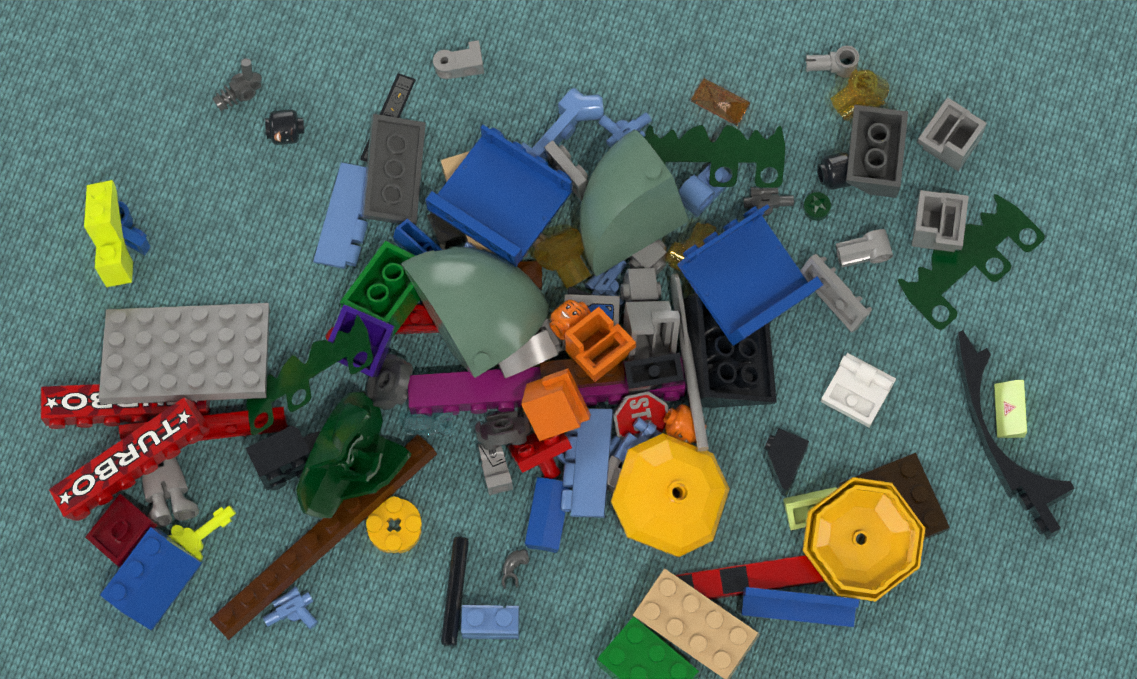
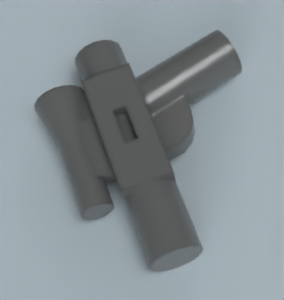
(763, 196)

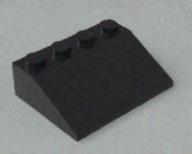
(727, 372)

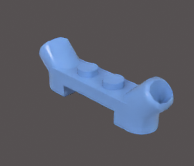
(572, 108)

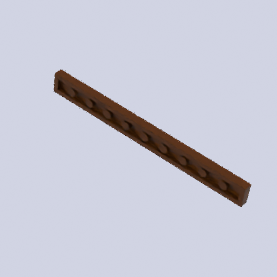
(314, 546)

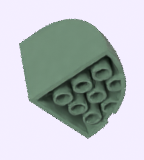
(628, 203)
(477, 303)

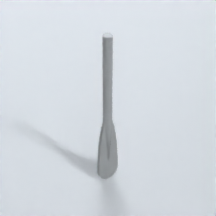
(689, 367)

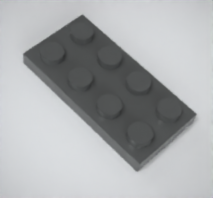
(393, 169)

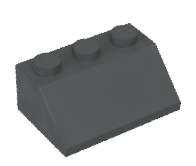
(877, 150)

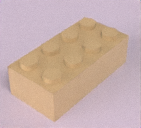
(696, 624)

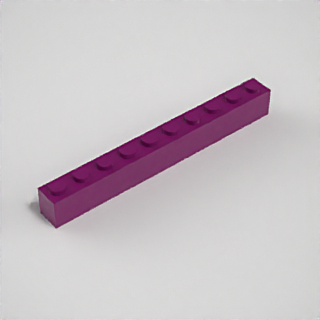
(490, 390)

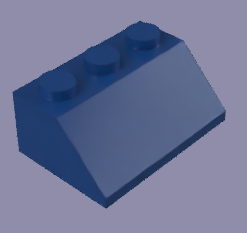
(151, 578)

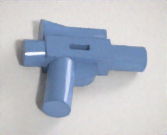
(622, 127)
(606, 283)
(293, 607)

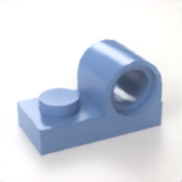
(698, 193)

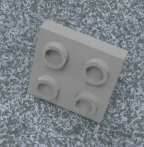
(560, 160)

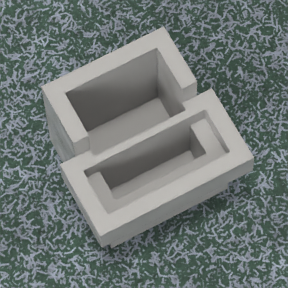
(952, 134)
(940, 221)
(652, 328)

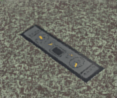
(395, 101)

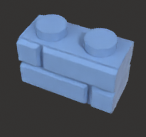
(490, 622)

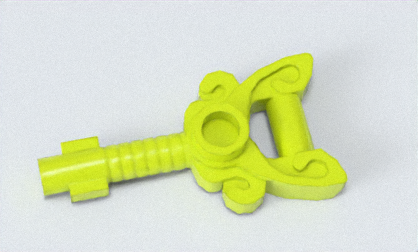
(191, 539)

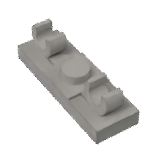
(836, 293)

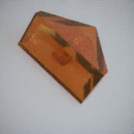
(720, 101)

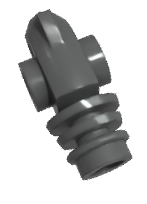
(242, 86)

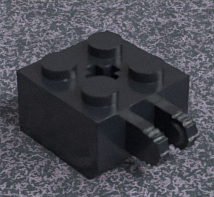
(281, 456)

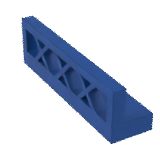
(799, 606)

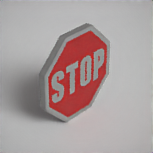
(641, 405)

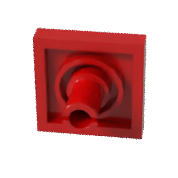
(540, 453)

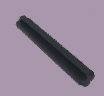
(454, 591)

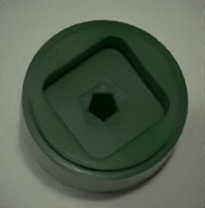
(817, 206)

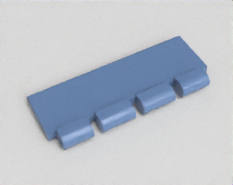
(342, 220)
(591, 466)

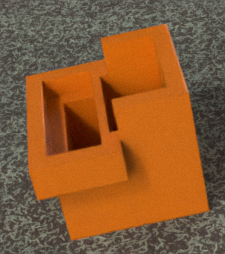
(598, 344)
(554, 405)

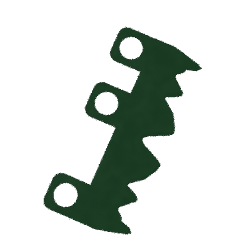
(726, 151)
(977, 249)
(296, 374)

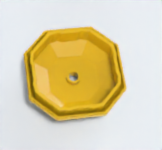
(646, 499)
(890, 545)

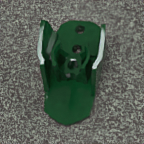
(348, 458)

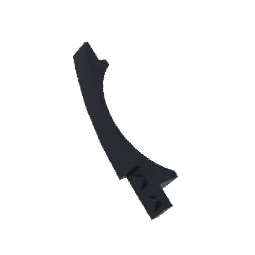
(1034, 490)

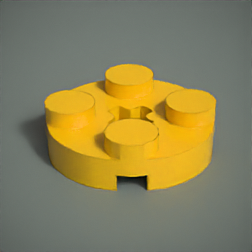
(394, 541)

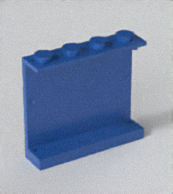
(501, 196)
(745, 276)

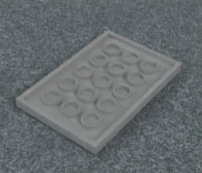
(185, 353)

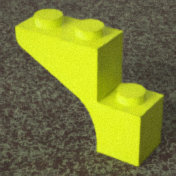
(105, 230)

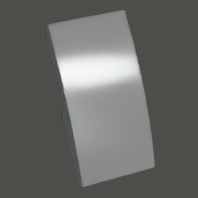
(534, 352)

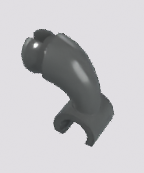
(512, 561)

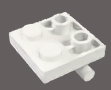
(858, 390)

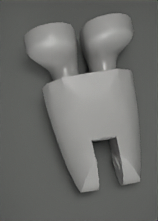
(165, 484)

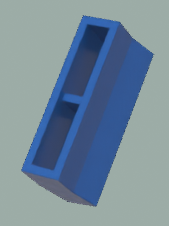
(412, 239)
(546, 516)

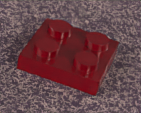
(120, 530)

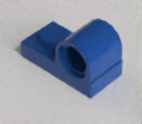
(133, 238)

